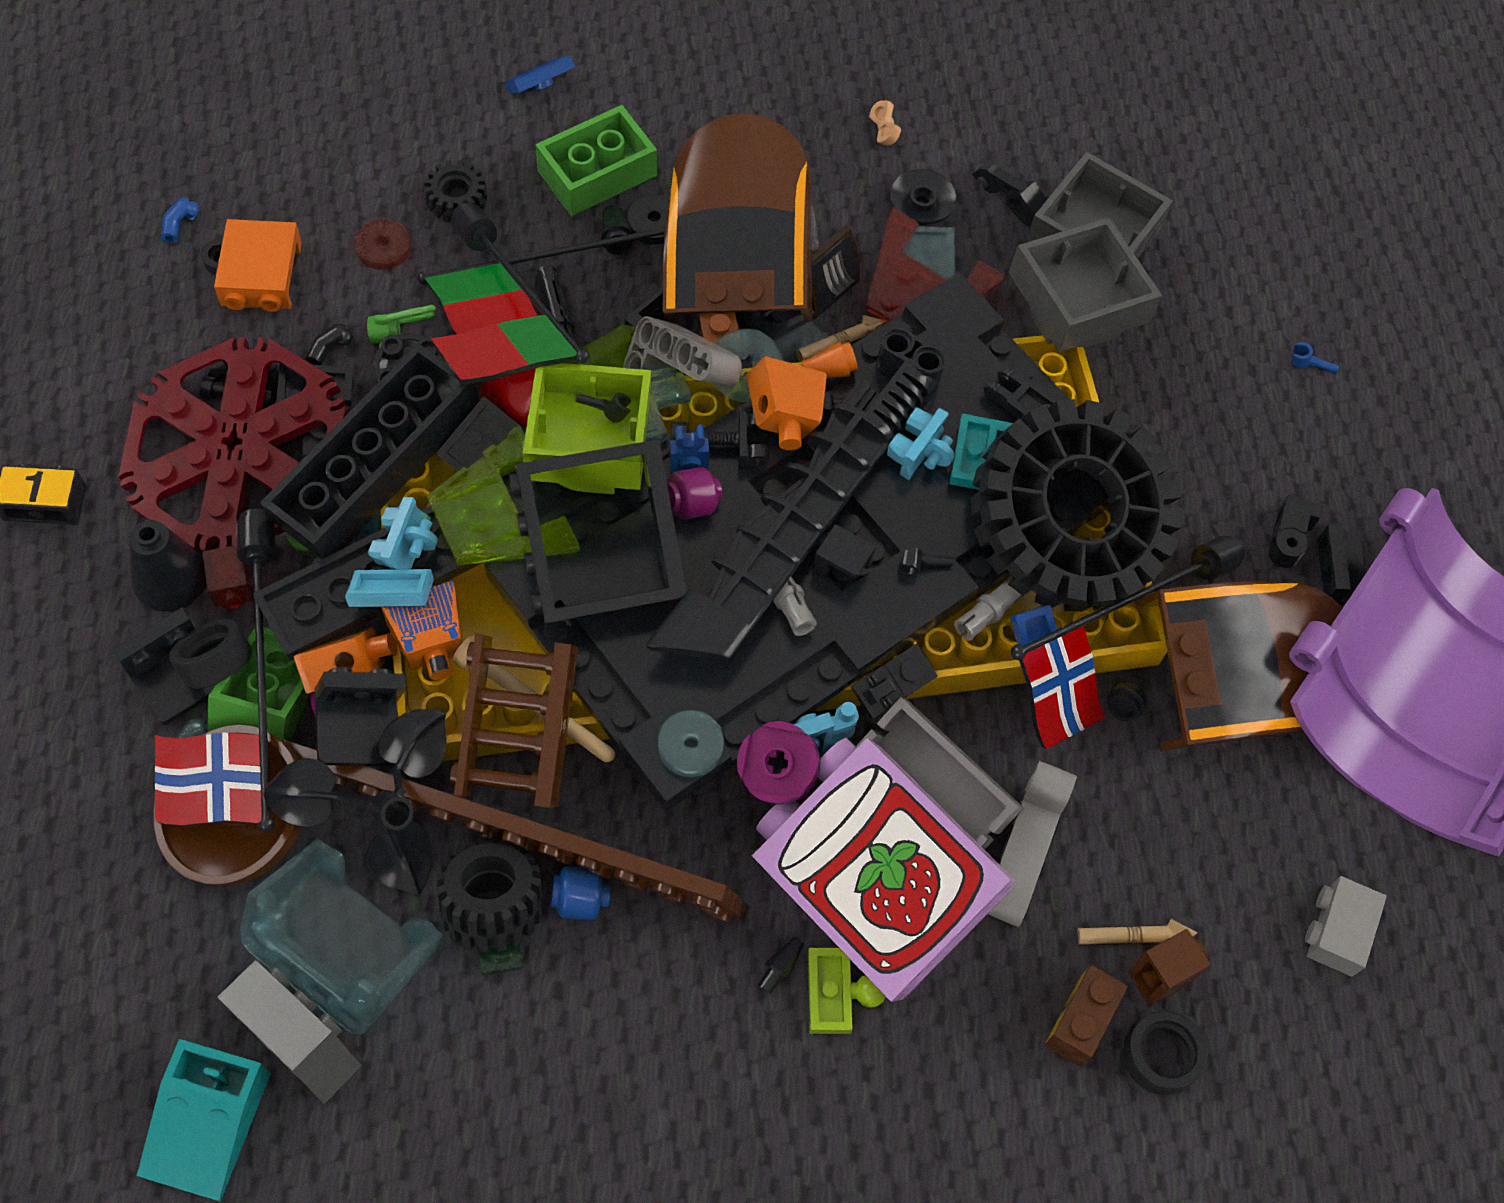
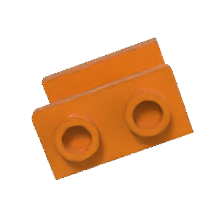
(257, 264)

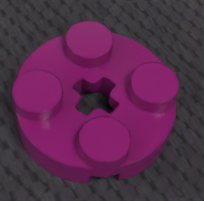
(766, 743)

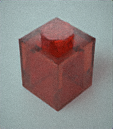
(227, 577)

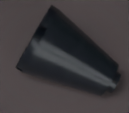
(164, 567)

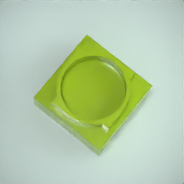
(565, 427)

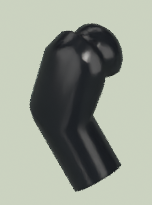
(325, 340)

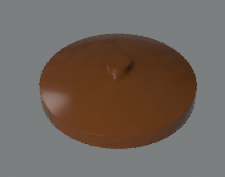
(231, 851)

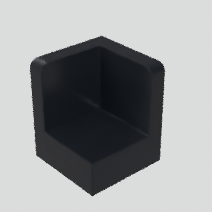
(843, 552)

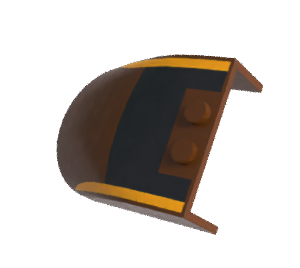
(739, 221)
(1233, 656)

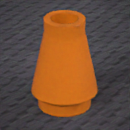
(835, 361)

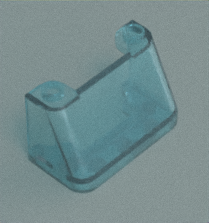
(333, 939)

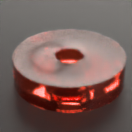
(382, 256)

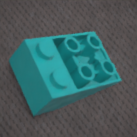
(201, 1119)

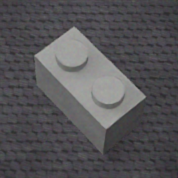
(1345, 925)

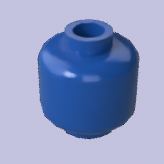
(578, 893)

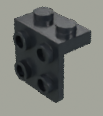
(353, 714)

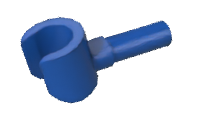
(1308, 360)

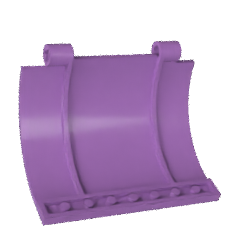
(1414, 679)

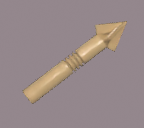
(851, 334)
(1141, 934)

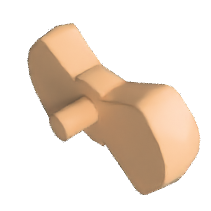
(887, 130)

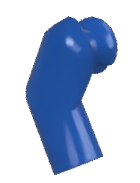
(173, 217)

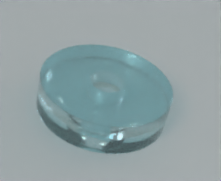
(685, 760)

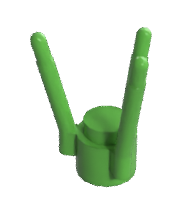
(389, 324)

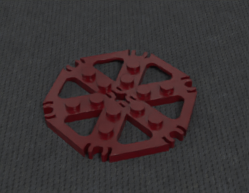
(243, 418)

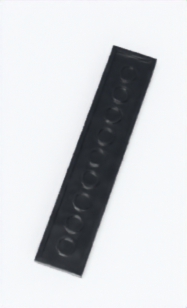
(312, 603)

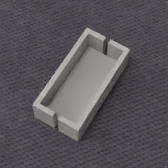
(945, 772)

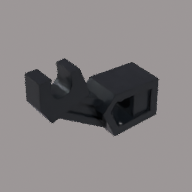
(1021, 196)

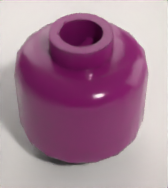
(693, 493)

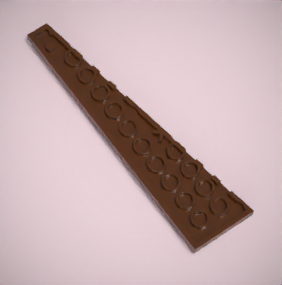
(562, 847)

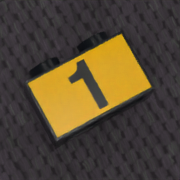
(41, 494)

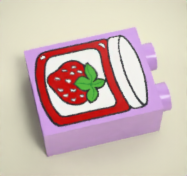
(880, 867)

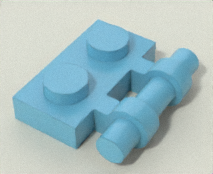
(829, 730)

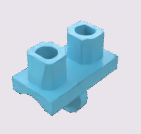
(928, 431)
(407, 536)

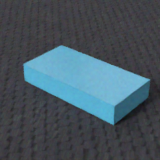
(389, 588)

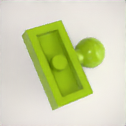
(832, 991)

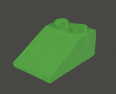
(236, 697)

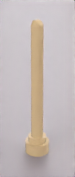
(511, 683)

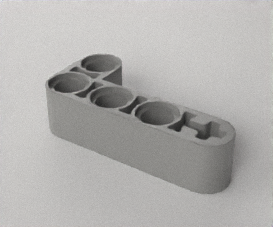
(666, 344)
(1031, 837)

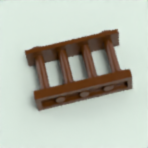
(548, 744)

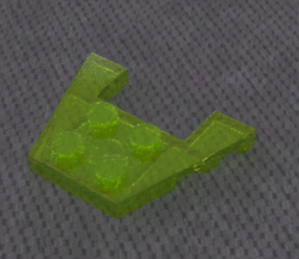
(481, 516)

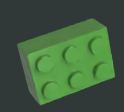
(596, 160)

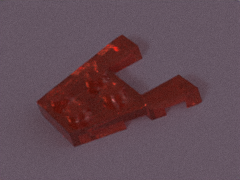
(902, 279)

